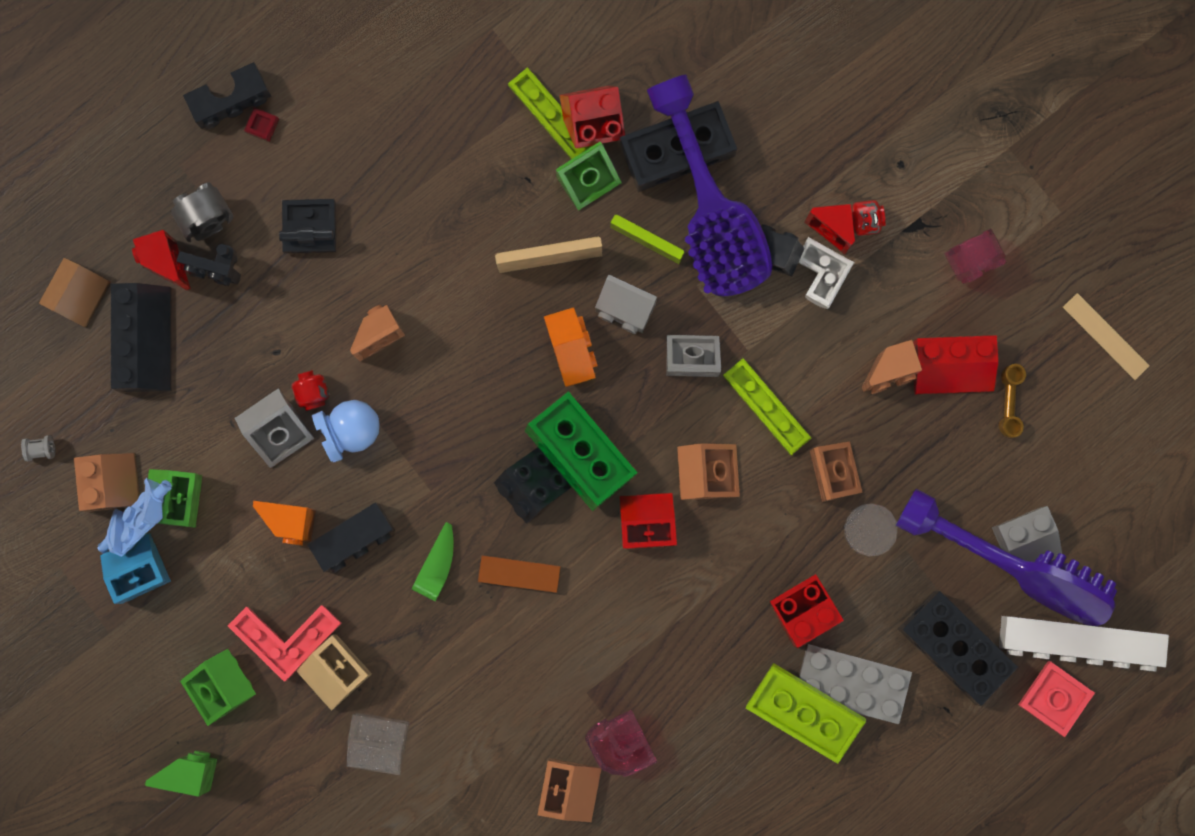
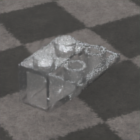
(376, 743)

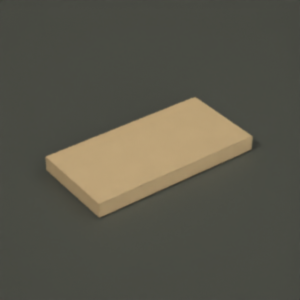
(549, 254)

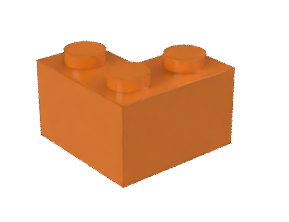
(570, 346)

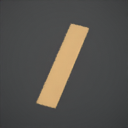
(1106, 336)

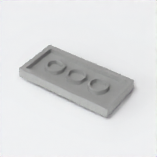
(857, 682)

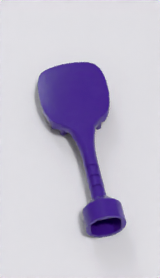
(723, 233)
(1049, 583)

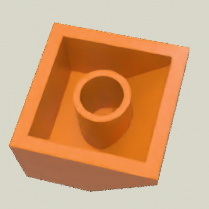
(287, 521)

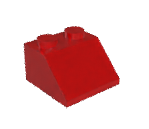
(159, 255)

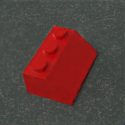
(956, 364)

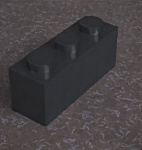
(351, 538)

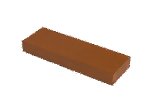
(519, 574)

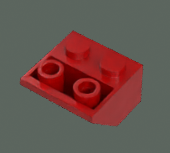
(593, 116)
(648, 521)
(806, 611)

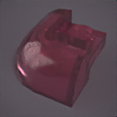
(620, 745)

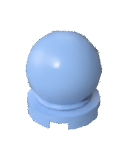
(349, 428)

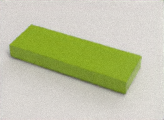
(647, 239)

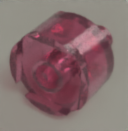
(975, 255)

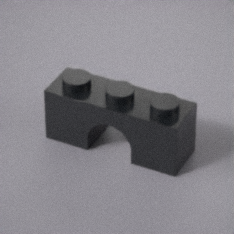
(248, 91)

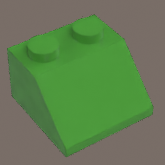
(217, 687)
(186, 775)

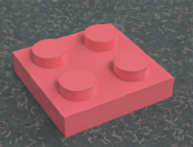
(1056, 698)

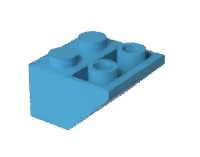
(134, 572)

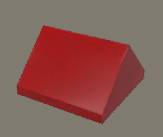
(834, 225)

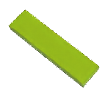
(544, 109)
(766, 406)

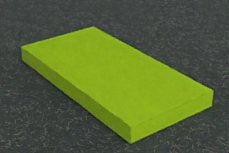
(805, 713)

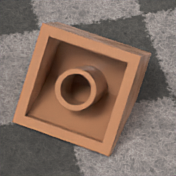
(708, 471)
(106, 481)

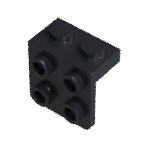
(531, 484)

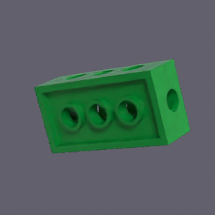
(585, 434)

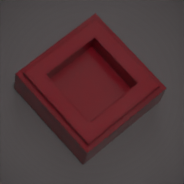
(261, 124)

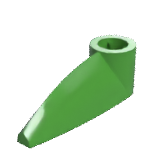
(437, 565)

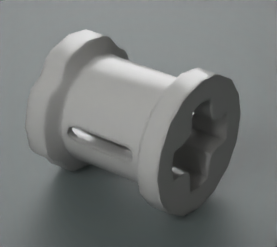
(38, 448)

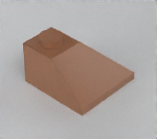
(376, 332)

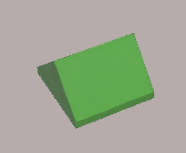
(588, 176)

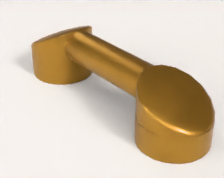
(1011, 376)

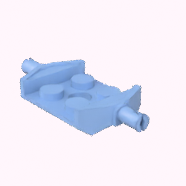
(131, 525)

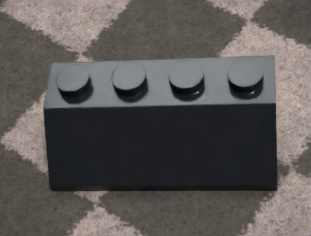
(140, 337)

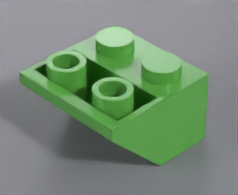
(182, 501)

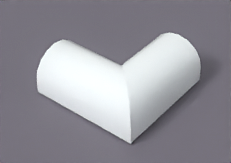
(831, 271)

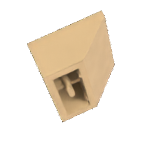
(333, 671)

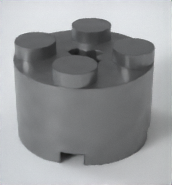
(201, 212)

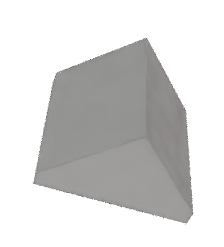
(693, 356)

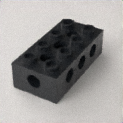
(672, 163)
(975, 646)

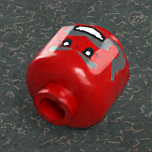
(868, 217)
(310, 390)

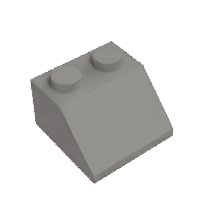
(625, 305)
(273, 428)
(1029, 535)

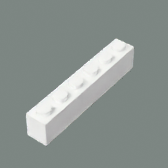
(1084, 642)

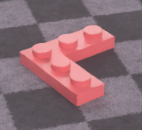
(283, 656)

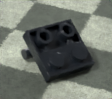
(308, 226)
(219, 270)

